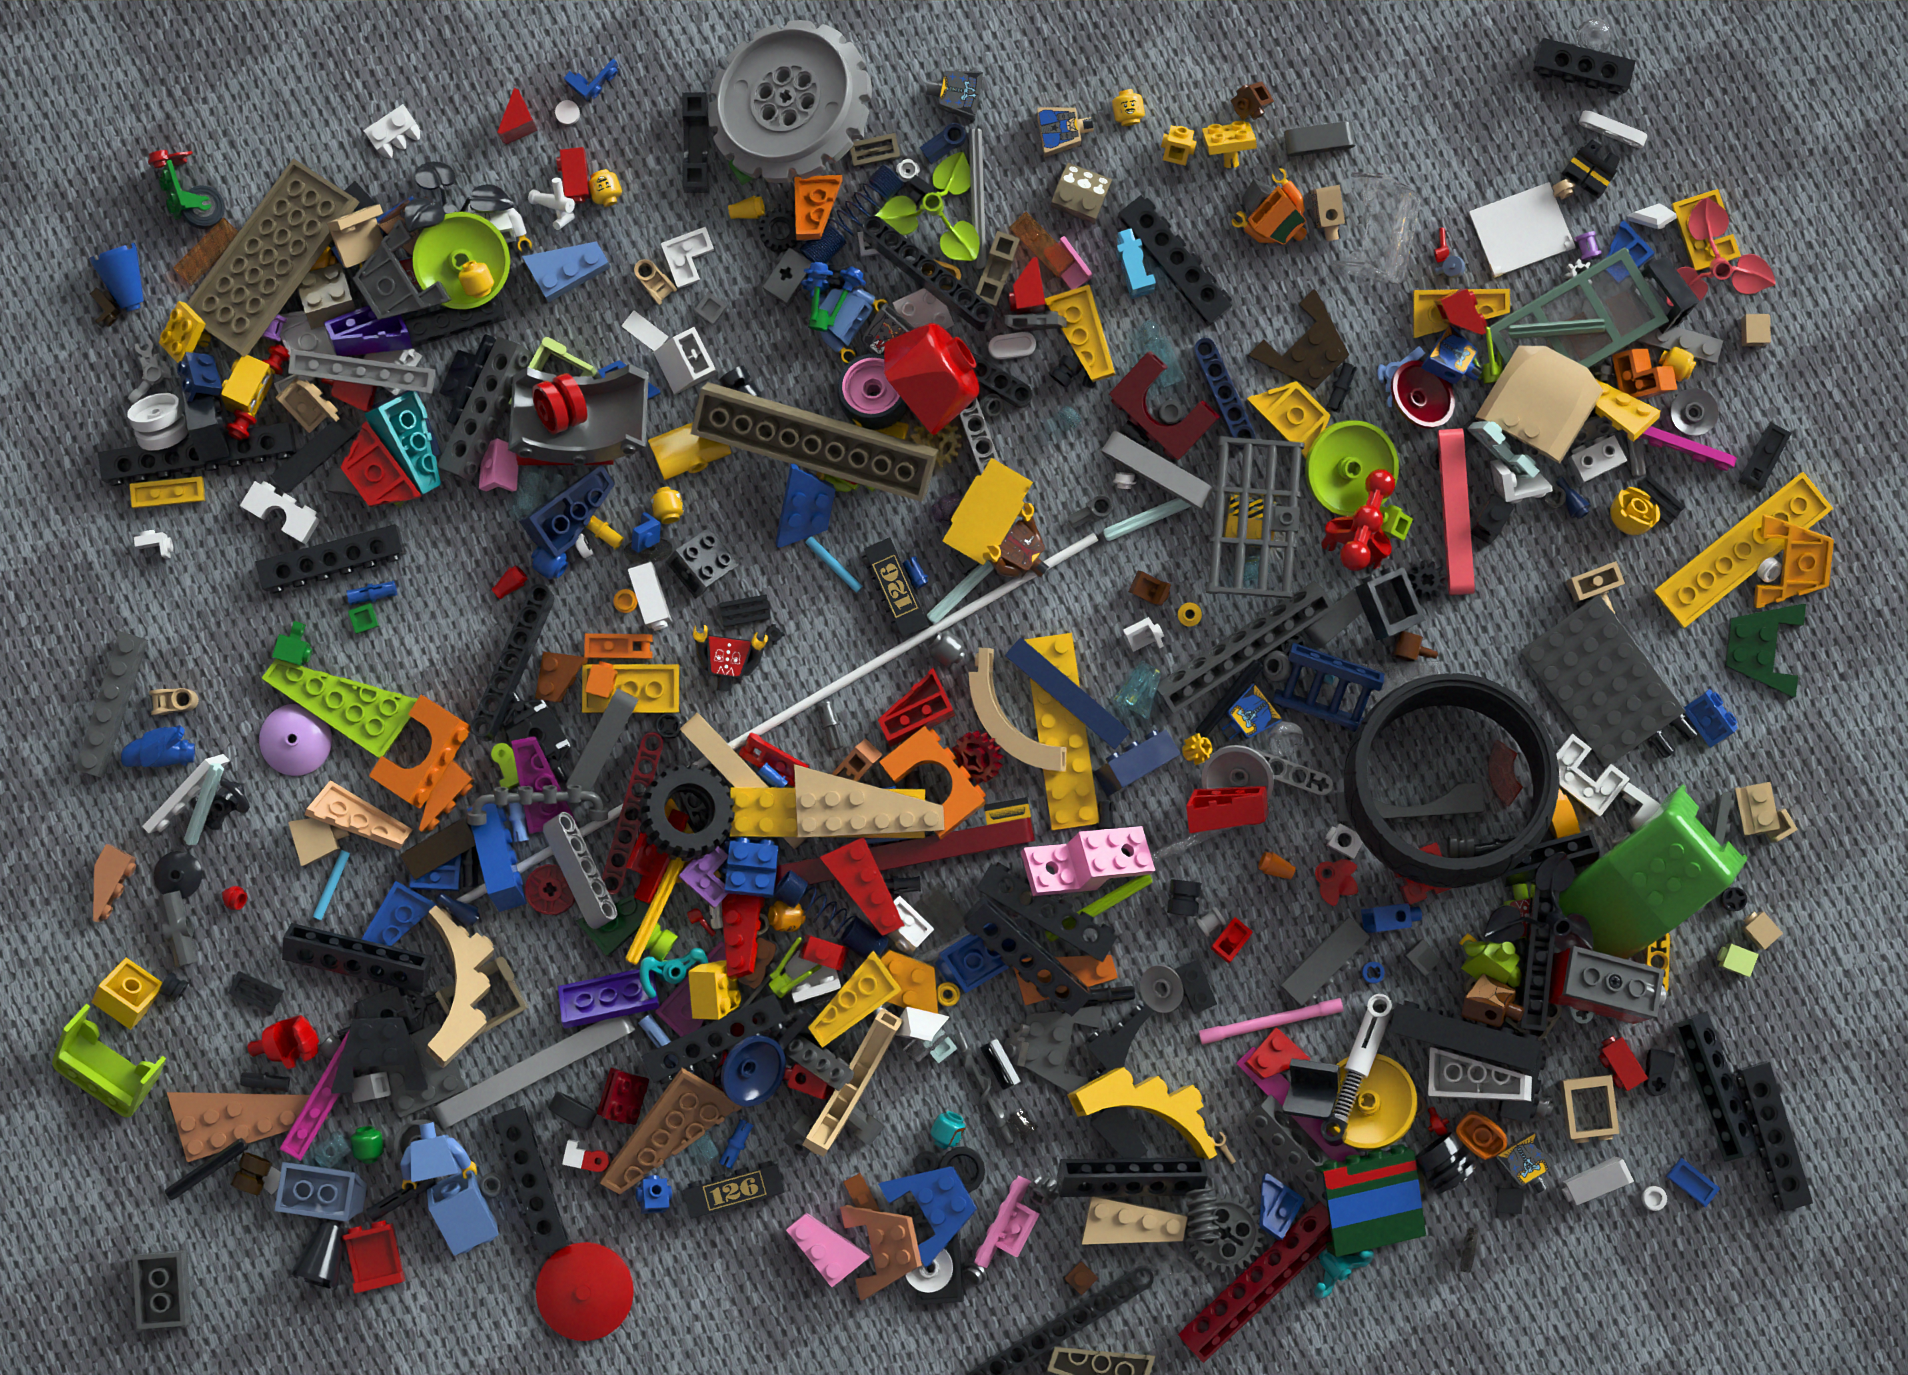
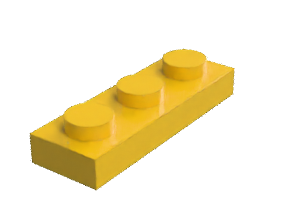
(167, 492)

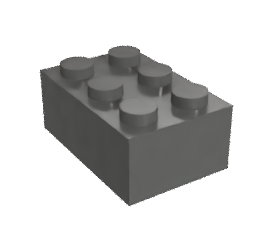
(161, 1289)

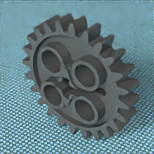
(1237, 1214)

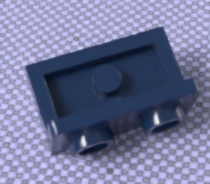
(198, 375)

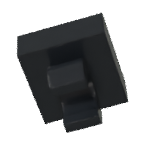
(920, 188)

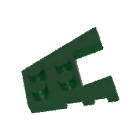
(1753, 646)

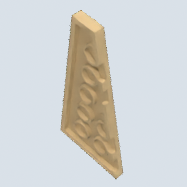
(846, 807)

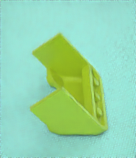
(100, 1069)

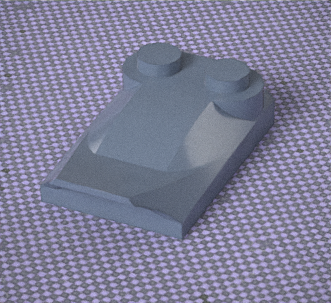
(320, 1192)

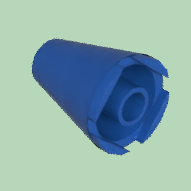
(121, 275)

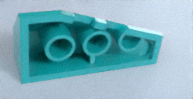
(404, 433)

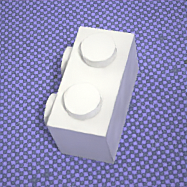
(1596, 459)

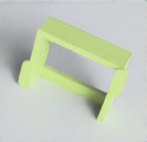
(549, 347)

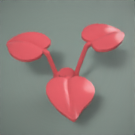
(1751, 272)

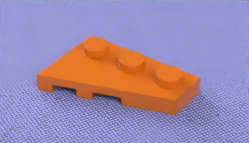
(814, 204)

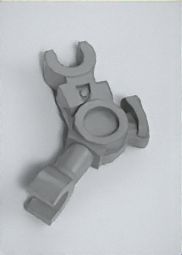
(152, 371)

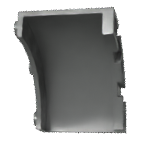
(613, 423)

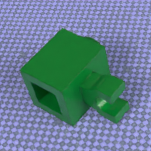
(292, 648)

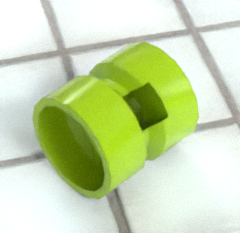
(660, 942)

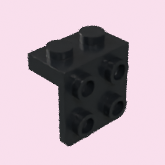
(803, 1020)
(1312, 1089)

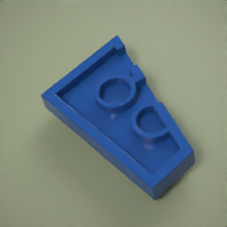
(397, 914)

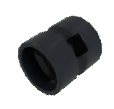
(739, 376)
(1184, 897)

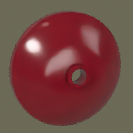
(1422, 395)

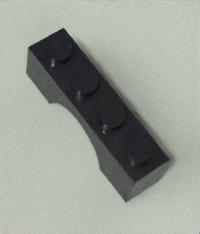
(695, 142)

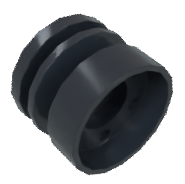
(1445, 1162)

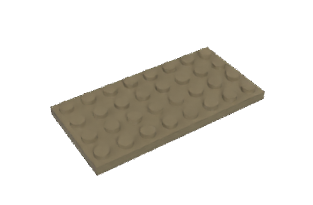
(269, 257)

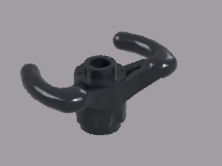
(226, 799)

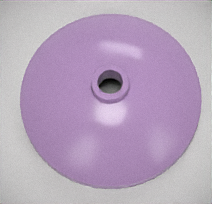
(308, 751)

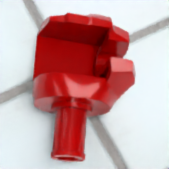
(287, 1041)

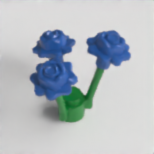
(815, 284)

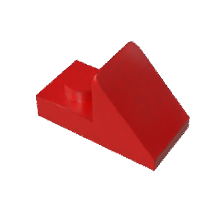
(1231, 940)

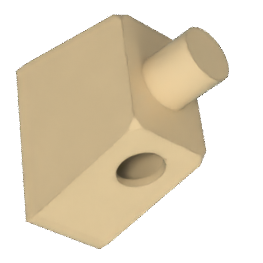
(315, 839)

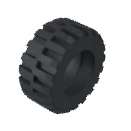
(703, 786)

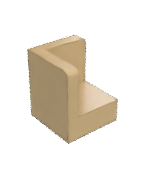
(1755, 330)
(1786, 827)

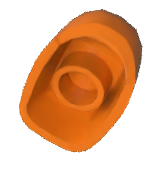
(1481, 1135)

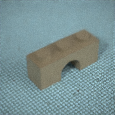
(997, 268)

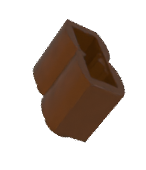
(765, 954)

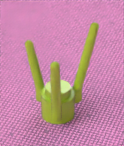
(1493, 369)
(783, 983)

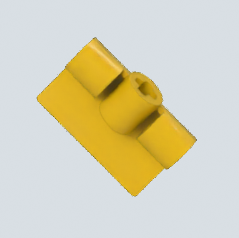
(682, 452)

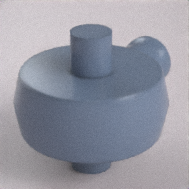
(1452, 267)

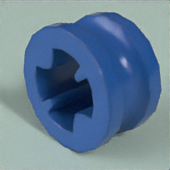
(1372, 979)

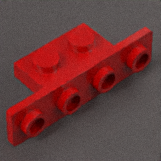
(650, 863)

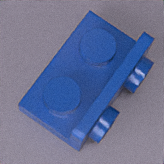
(1711, 717)

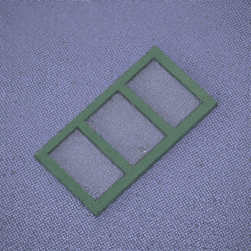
(1605, 291)

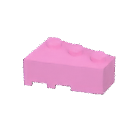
(826, 1249)

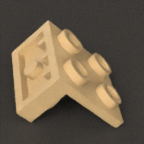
(357, 235)

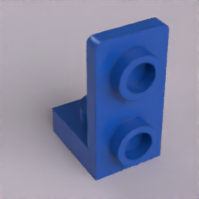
(579, 83)

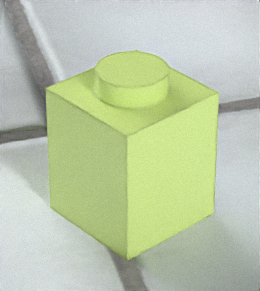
(1737, 959)

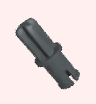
(830, 725)

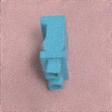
(1131, 259)

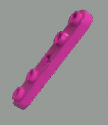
(1700, 452)

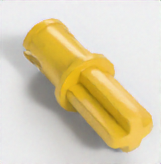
(605, 532)

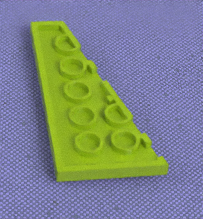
(355, 709)

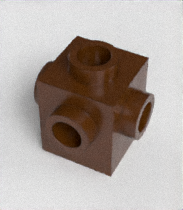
(1251, 101)

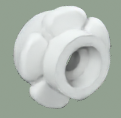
(907, 164)
(1124, 480)

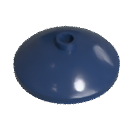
(761, 1074)

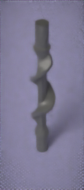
(985, 1083)

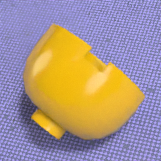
(1633, 511)

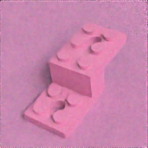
(1087, 861)

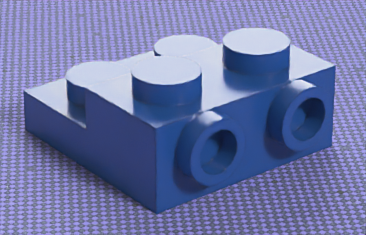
(751, 868)

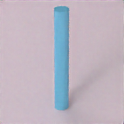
(834, 564)
(331, 884)

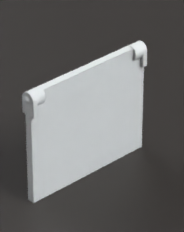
(1521, 229)

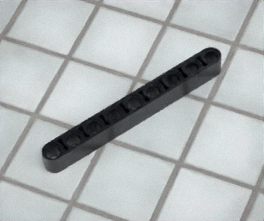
(1068, 1320)

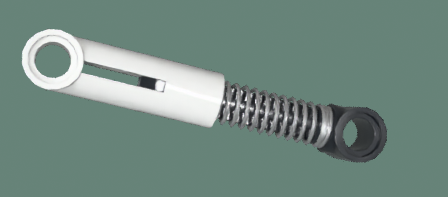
(1358, 1067)

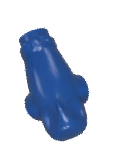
(159, 749)

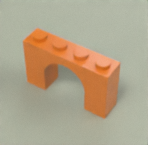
(447, 736)
(924, 749)

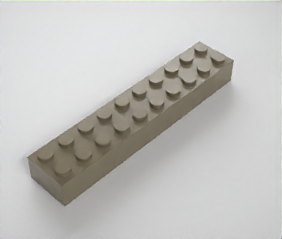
(814, 441)

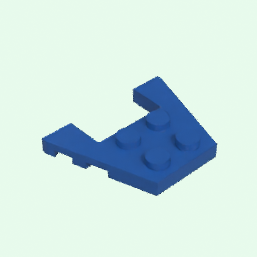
(942, 1202)

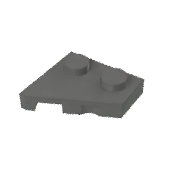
(1034, 322)

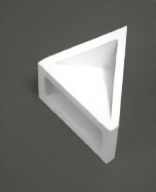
(920, 1024)

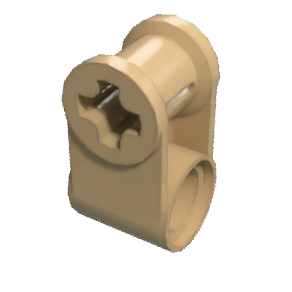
(654, 282)
(168, 701)

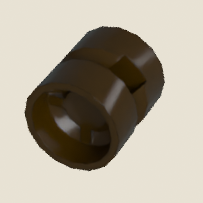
(251, 1173)

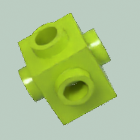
(1395, 517)

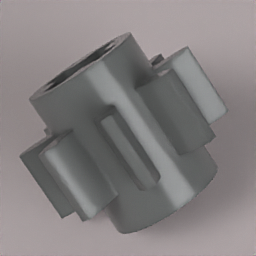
(1043, 1190)

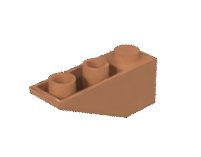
(109, 874)

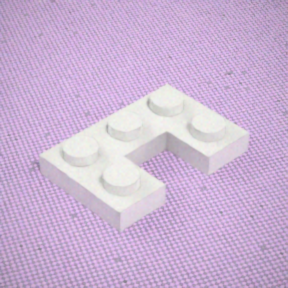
(1591, 794)

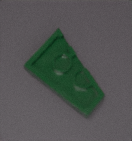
(617, 931)

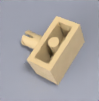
(1596, 582)

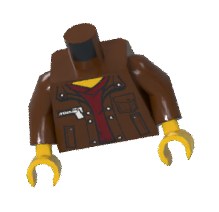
(1019, 548)

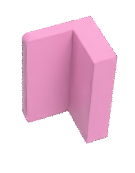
(1078, 272)
(498, 467)

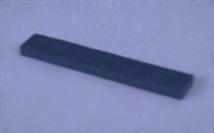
(1067, 693)

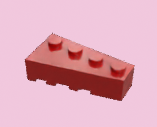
(862, 880)

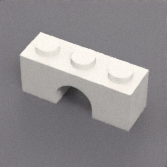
(299, 521)

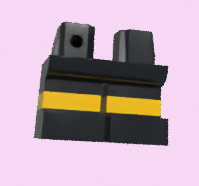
(1601, 172)

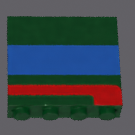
(1372, 1200)

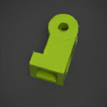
(504, 756)

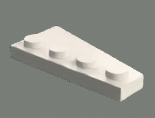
(182, 795)

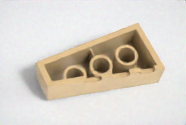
(1126, 1222)

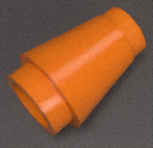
(1276, 866)

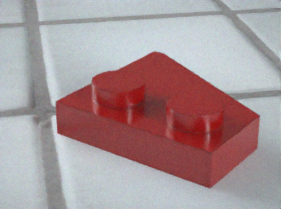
(1274, 1055)

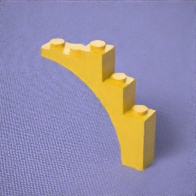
(1150, 1095)

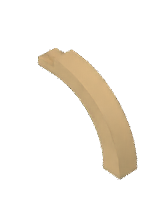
(1000, 727)

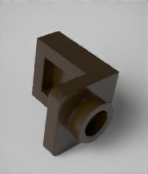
(106, 301)

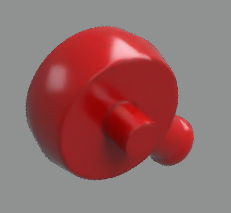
(1437, 1123)

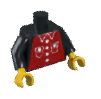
(728, 656)

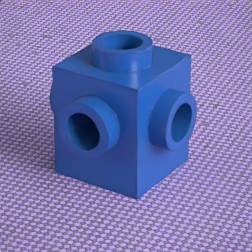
(653, 1195)

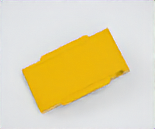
(987, 510)

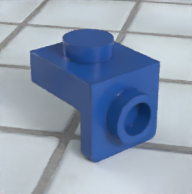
(646, 534)

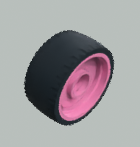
(857, 382)

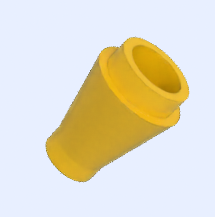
(748, 208)

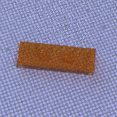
(1042, 244)
(206, 252)

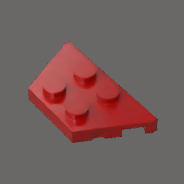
(376, 471)

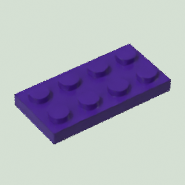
(605, 998)

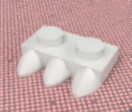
(392, 130)

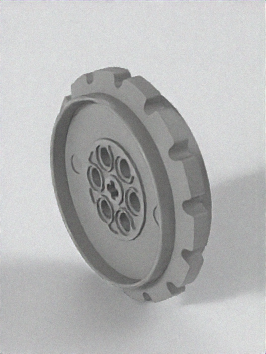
(819, 133)

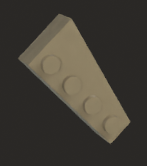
(1089, 1362)

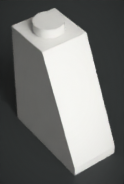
(1597, 1181)

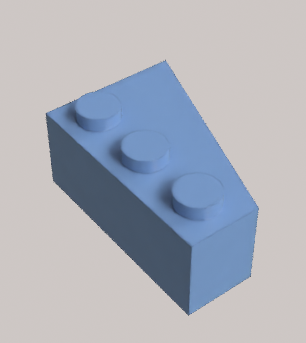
(566, 268)

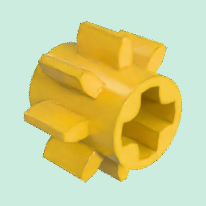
(1197, 749)

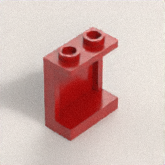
(374, 1256)

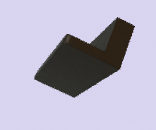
(439, 848)

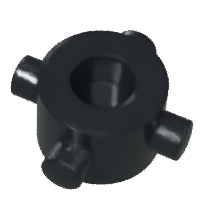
(774, 634)

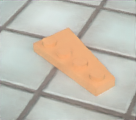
(353, 814)

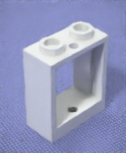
(650, 596)

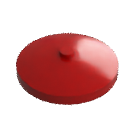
(584, 1291)

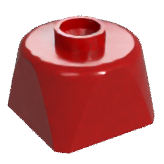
(931, 374)

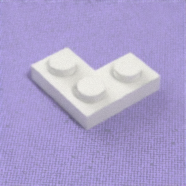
(682, 250)

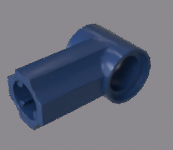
(941, 144)

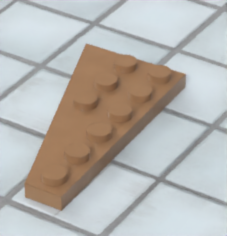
(672, 1124)

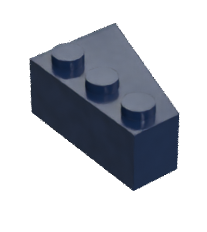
(1136, 762)

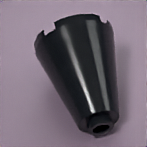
(322, 1256)

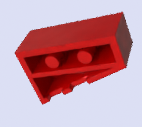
(922, 706)
(1226, 808)

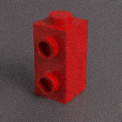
(575, 174)
(1622, 1063)

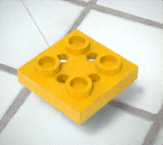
(1229, 140)
(183, 332)

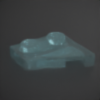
(1140, 690)

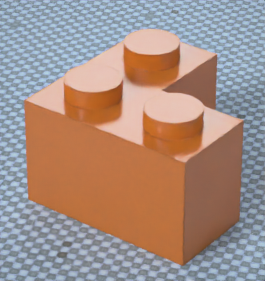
(1638, 377)

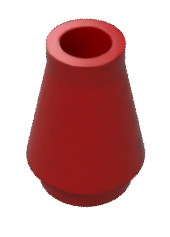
(511, 580)

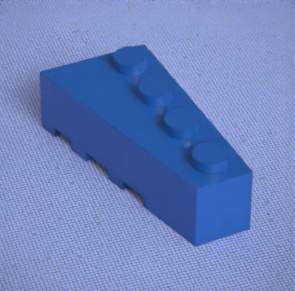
(498, 860)

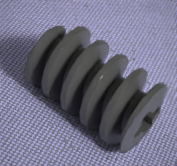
(1202, 1215)

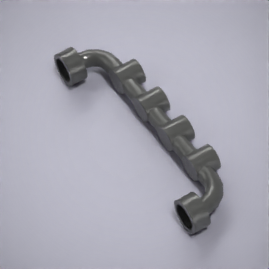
(526, 796)

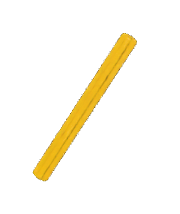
(655, 909)

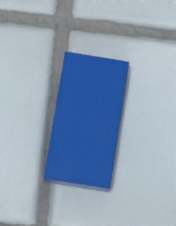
(1693, 1182)

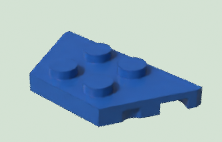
(804, 507)

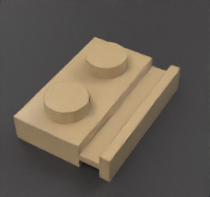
(1757, 809)

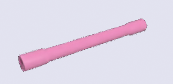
(1321, 1009)

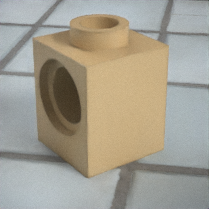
(1761, 929)

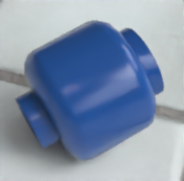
(547, 564)

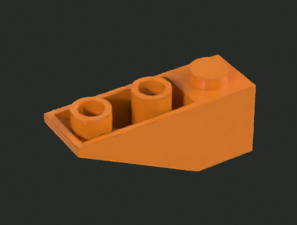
(453, 783)

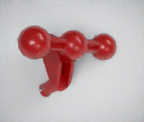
(1362, 532)

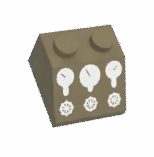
(1081, 193)

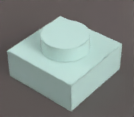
(943, 1050)

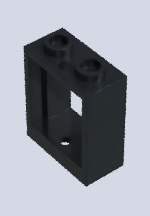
(1675, 289)
(1373, 607)

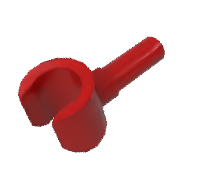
(1443, 252)
(696, 915)

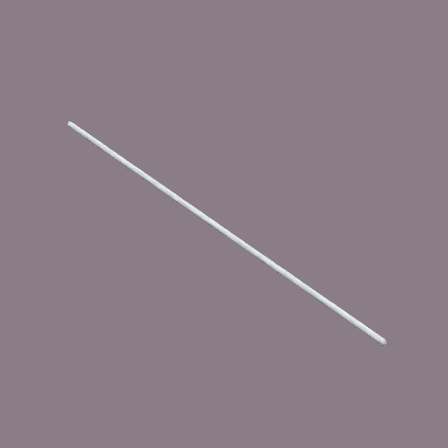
(825, 692)

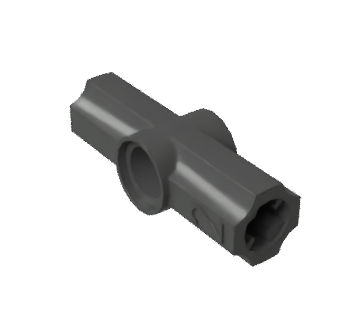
(177, 928)

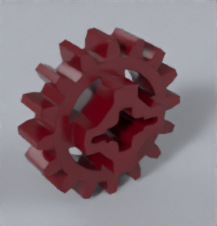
(978, 756)

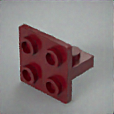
(623, 1096)

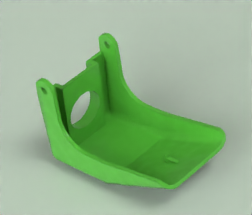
(1652, 879)

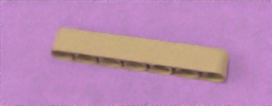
(725, 759)

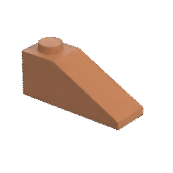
(858, 761)

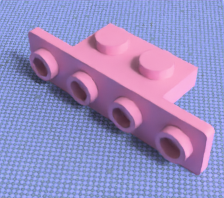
(1011, 1225)

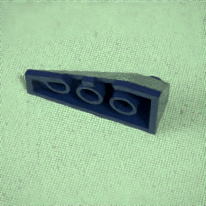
(563, 517)

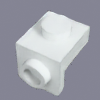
(152, 539)
(1143, 634)

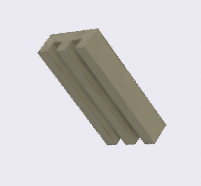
(857, 163)

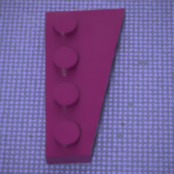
(535, 772)
(677, 1007)

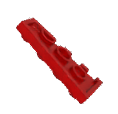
(740, 932)

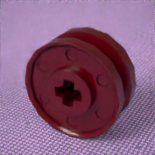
(544, 902)

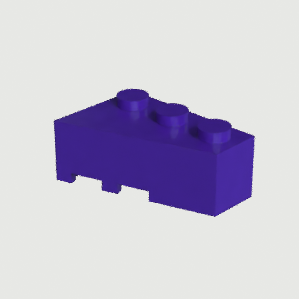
(364, 334)

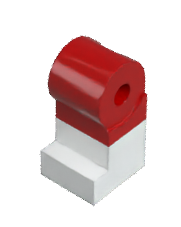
(585, 1159)

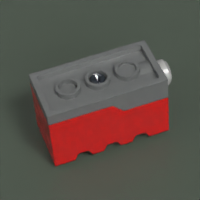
(1606, 985)

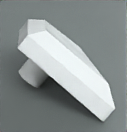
(1653, 216)

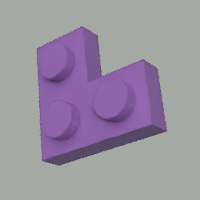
(701, 878)

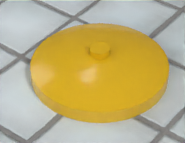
(1382, 1107)

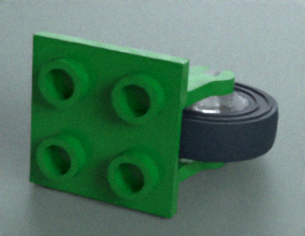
(199, 206)

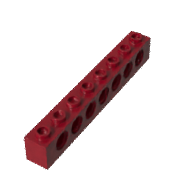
(1258, 1284)

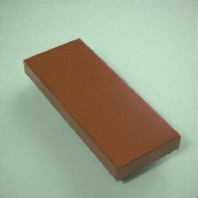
(860, 1193)

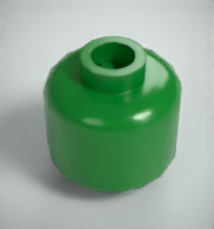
(367, 1144)

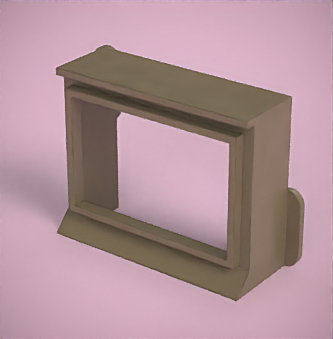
(498, 964)

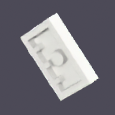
(915, 928)

